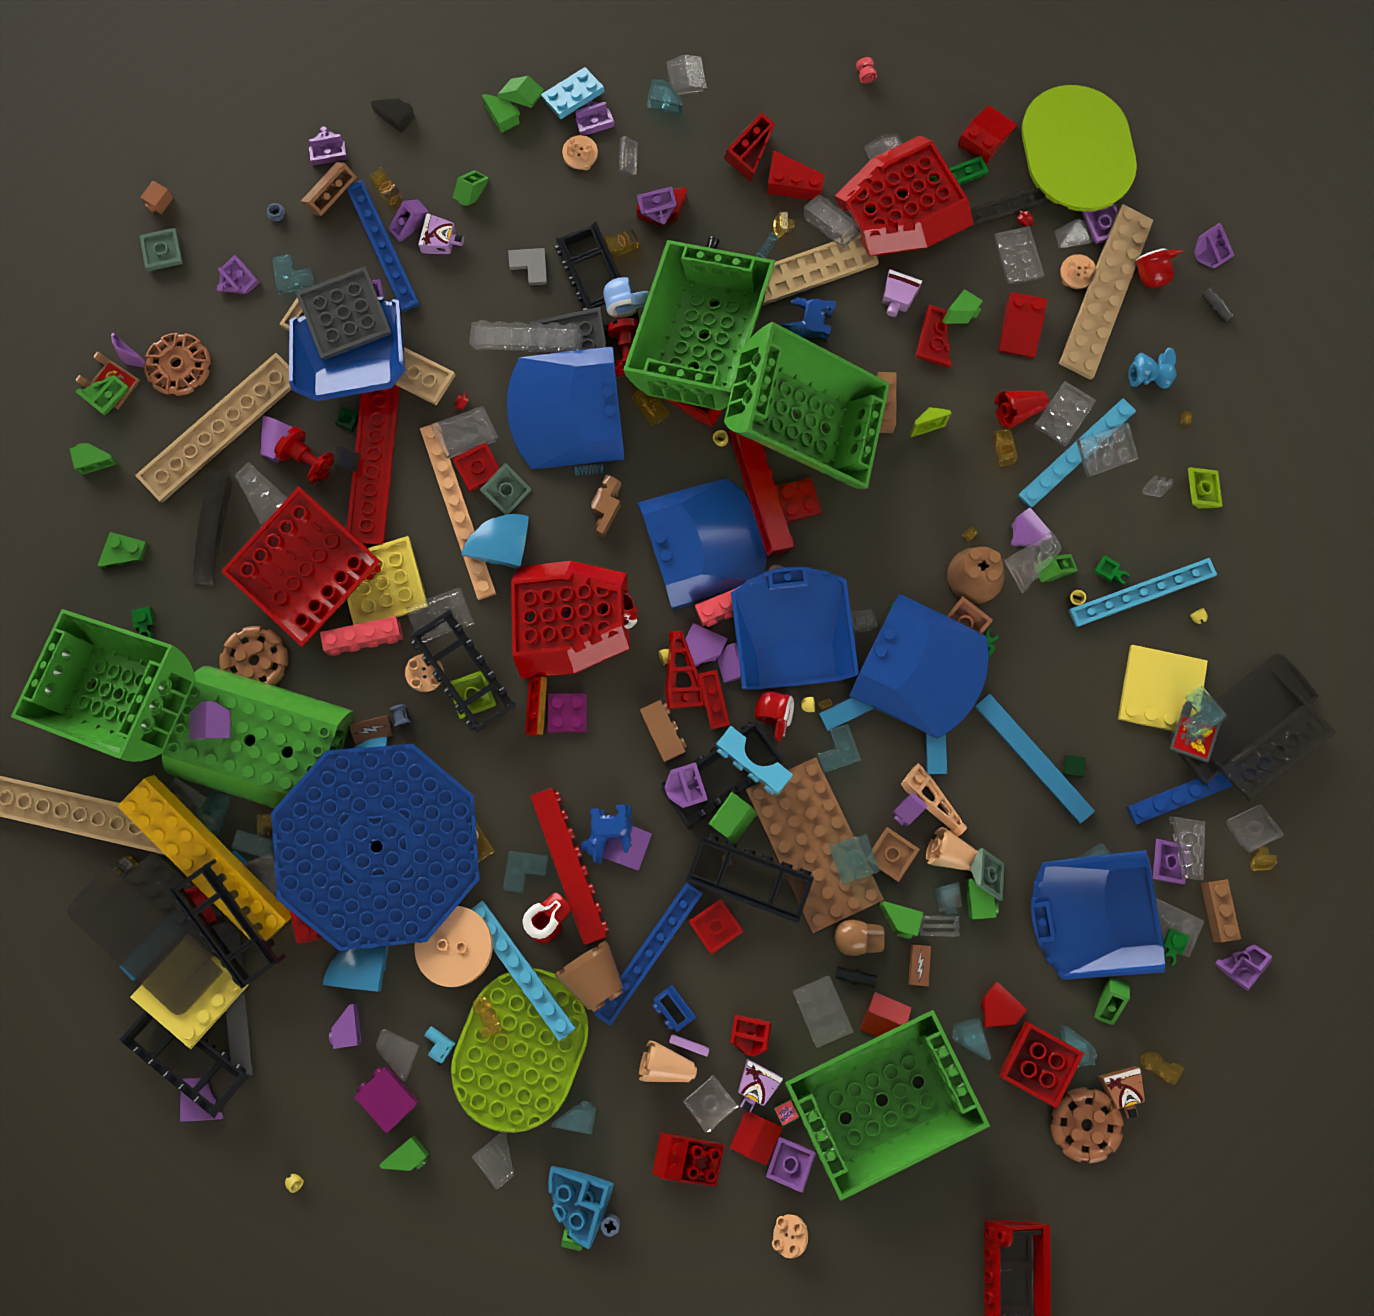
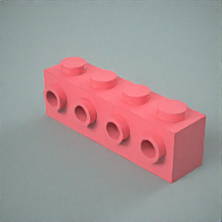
(715, 609)
(361, 635)

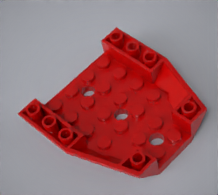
(909, 223)
(570, 644)

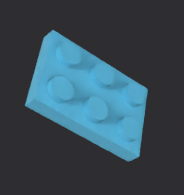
(572, 93)

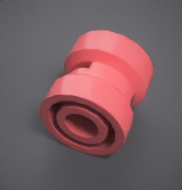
(866, 70)

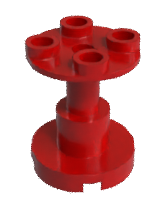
(625, 332)
(294, 447)

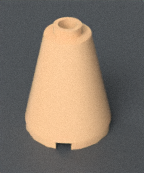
(950, 851)
(665, 1065)

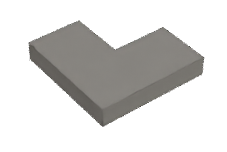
(530, 259)

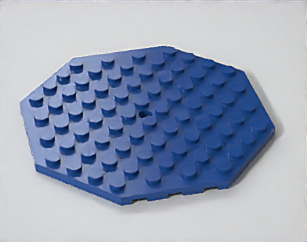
(327, 858)

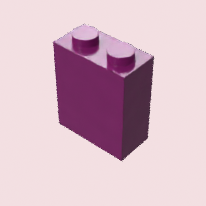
(386, 1098)

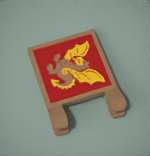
(110, 369)

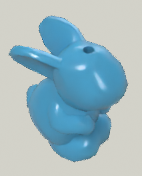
(1146, 369)

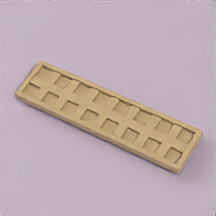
(817, 268)

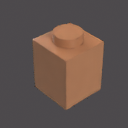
(156, 198)

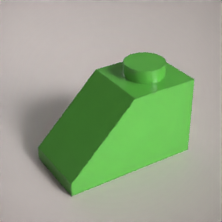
(502, 112)
(469, 187)
(963, 309)
(89, 458)
(1059, 567)
(979, 902)
(1112, 1000)
(407, 1157)

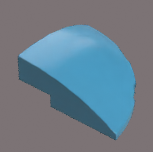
(499, 541)
(358, 969)
(579, 1202)

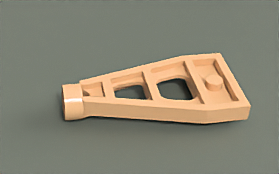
(915, 783)

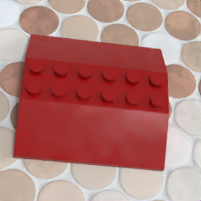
(301, 566)

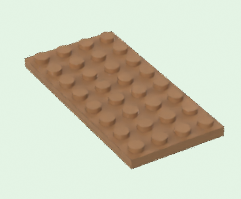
(800, 830)

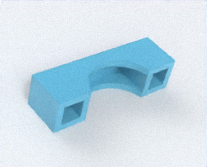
(773, 777)

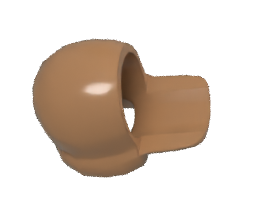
(858, 938)

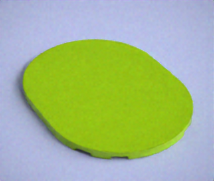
(1078, 148)
(523, 1070)

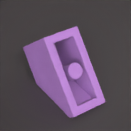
(408, 219)
(909, 810)
(346, 1029)

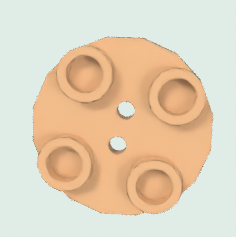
(587, 156)
(1070, 270)
(414, 675)
(787, 1245)

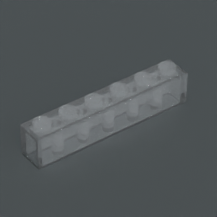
(525, 337)

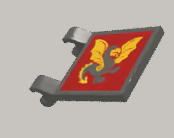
(1184, 744)

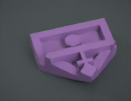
(593, 118)
(327, 148)
(657, 204)
(236, 277)
(1028, 529)
(704, 644)

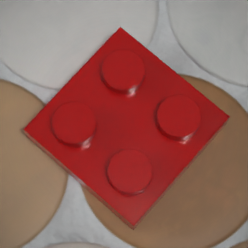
(476, 466)
(799, 500)
(715, 926)

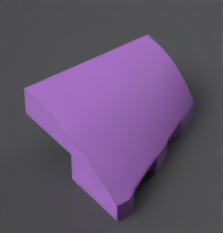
(271, 433)
(1245, 966)
(190, 1110)

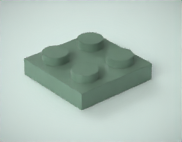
(161, 249)

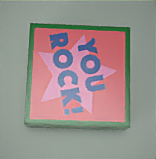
(786, 1112)

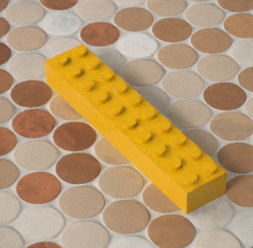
(193, 845)

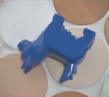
(813, 319)
(606, 828)

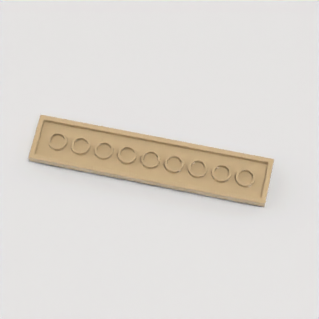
(1106, 292)
(421, 376)
(216, 429)
(70, 813)

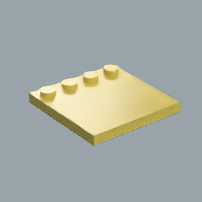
(391, 588)
(1158, 686)
(201, 1016)

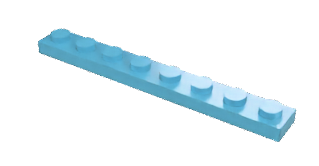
(1071, 457)
(1142, 592)
(526, 976)

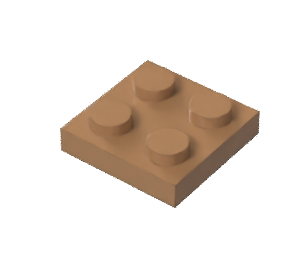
(893, 854)

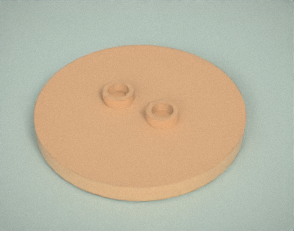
(456, 950)

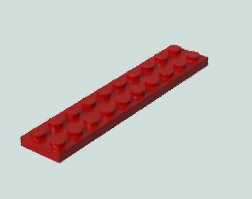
(372, 482)

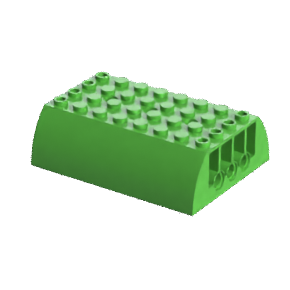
(681, 311)
(790, 373)
(87, 651)
(275, 720)
(909, 1124)

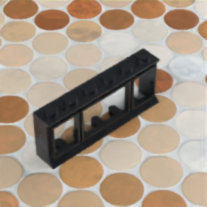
(569, 264)
(478, 659)
(703, 762)
(767, 861)
(214, 942)
(206, 1046)

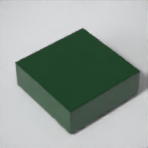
(347, 419)
(1074, 766)

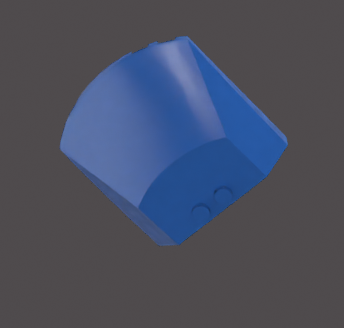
(350, 373)
(565, 409)
(704, 541)
(793, 629)
(923, 668)
(1098, 916)

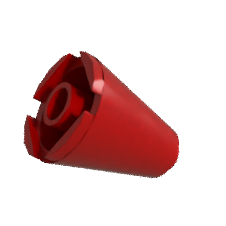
(1019, 406)

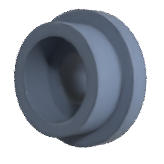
(274, 207)

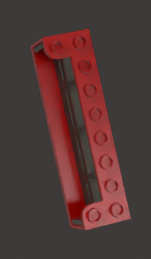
(1017, 1268)

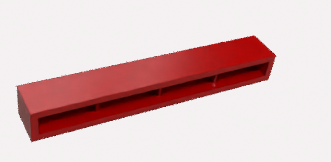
(762, 495)
(568, 866)

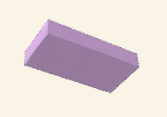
(690, 1045)

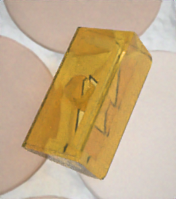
(650, 407)

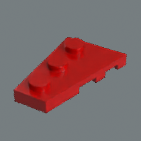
(933, 340)

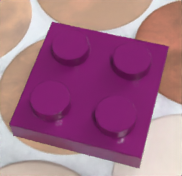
(567, 713)

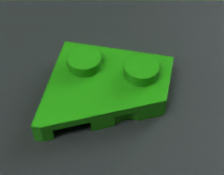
(104, 394)
(121, 550)

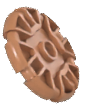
(181, 373)
(254, 647)
(1099, 1125)

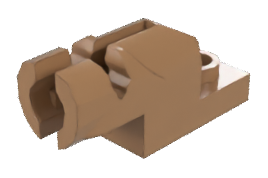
(606, 505)

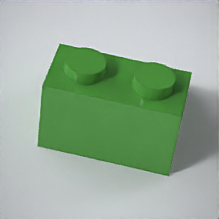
(901, 919)

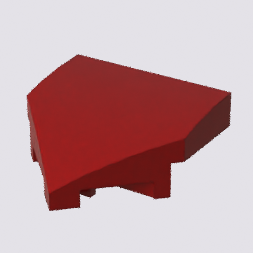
(1000, 1008)

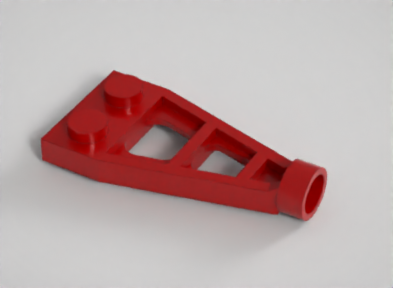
(682, 697)

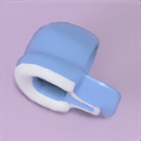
(620, 298)

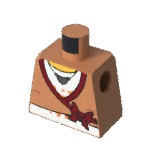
(1125, 1089)

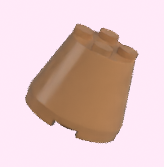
(976, 574)
(592, 977)

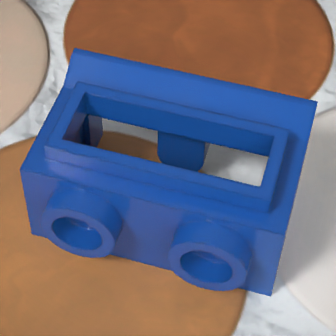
(679, 1002)

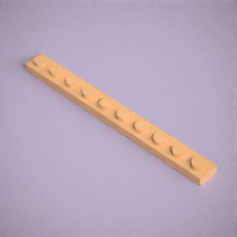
(457, 511)

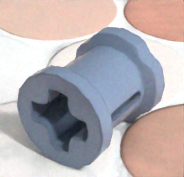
(400, 715)
(616, 1222)

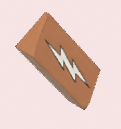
(371, 729)
(919, 965)

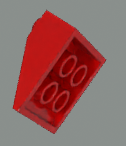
(1040, 1064)

